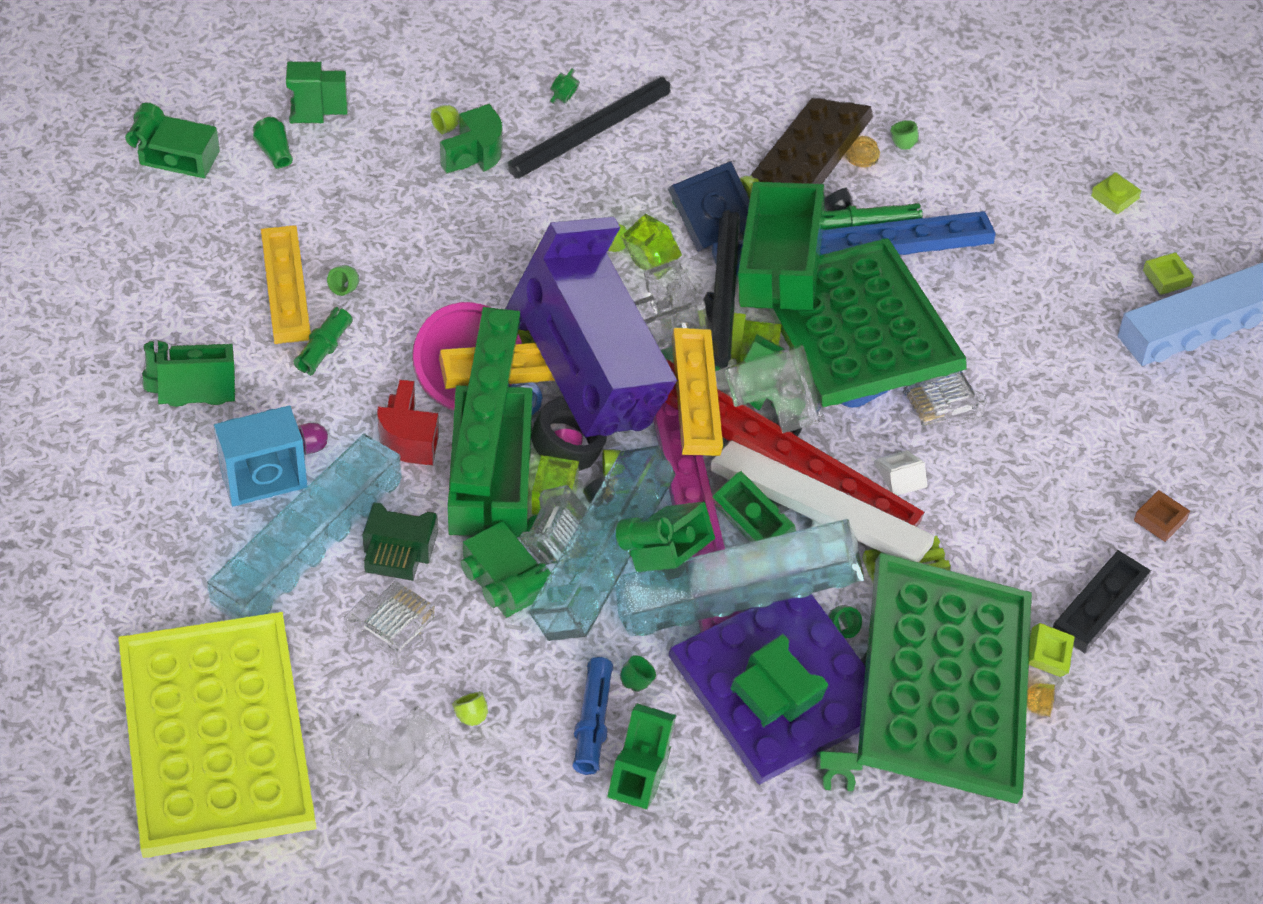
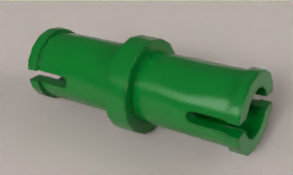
(323, 341)

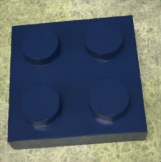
(705, 198)

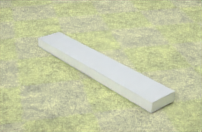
(824, 502)

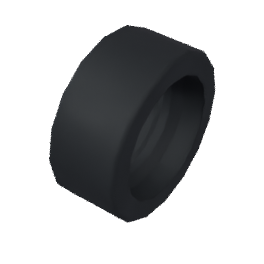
(549, 444)

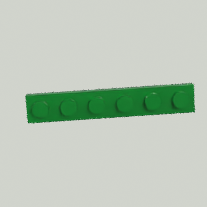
(485, 402)

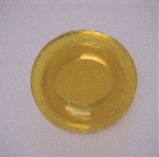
(863, 152)

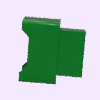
(315, 92)
(778, 683)

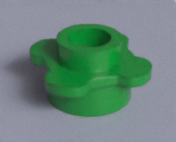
(564, 86)

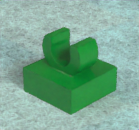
(838, 763)

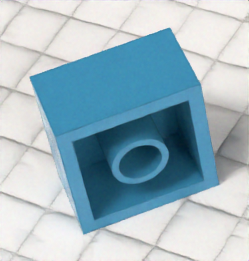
(261, 455)

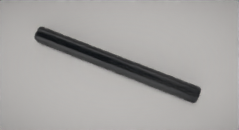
(588, 127)
(725, 288)

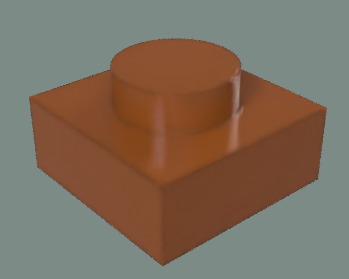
(1162, 515)

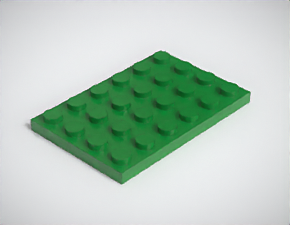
(869, 326)
(946, 679)

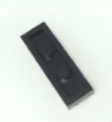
(1102, 600)

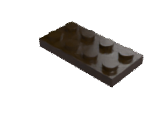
(814, 142)

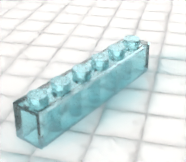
(305, 530)
(592, 557)
(740, 578)

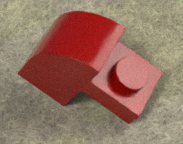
(408, 431)

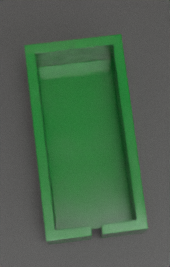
(781, 246)
(510, 484)

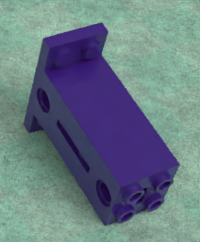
(591, 329)

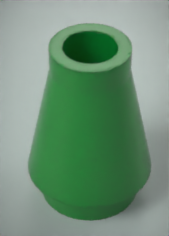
(273, 141)

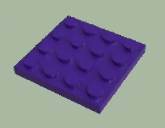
(722, 653)

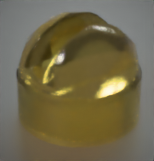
(1041, 699)

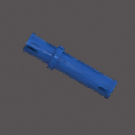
(591, 728)

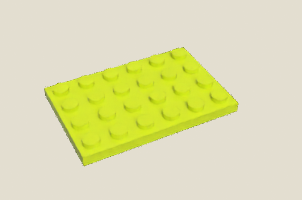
(214, 735)

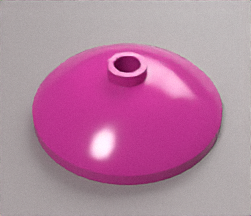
(447, 328)

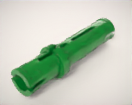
(856, 216)

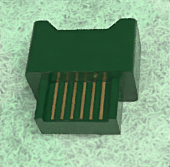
(398, 542)

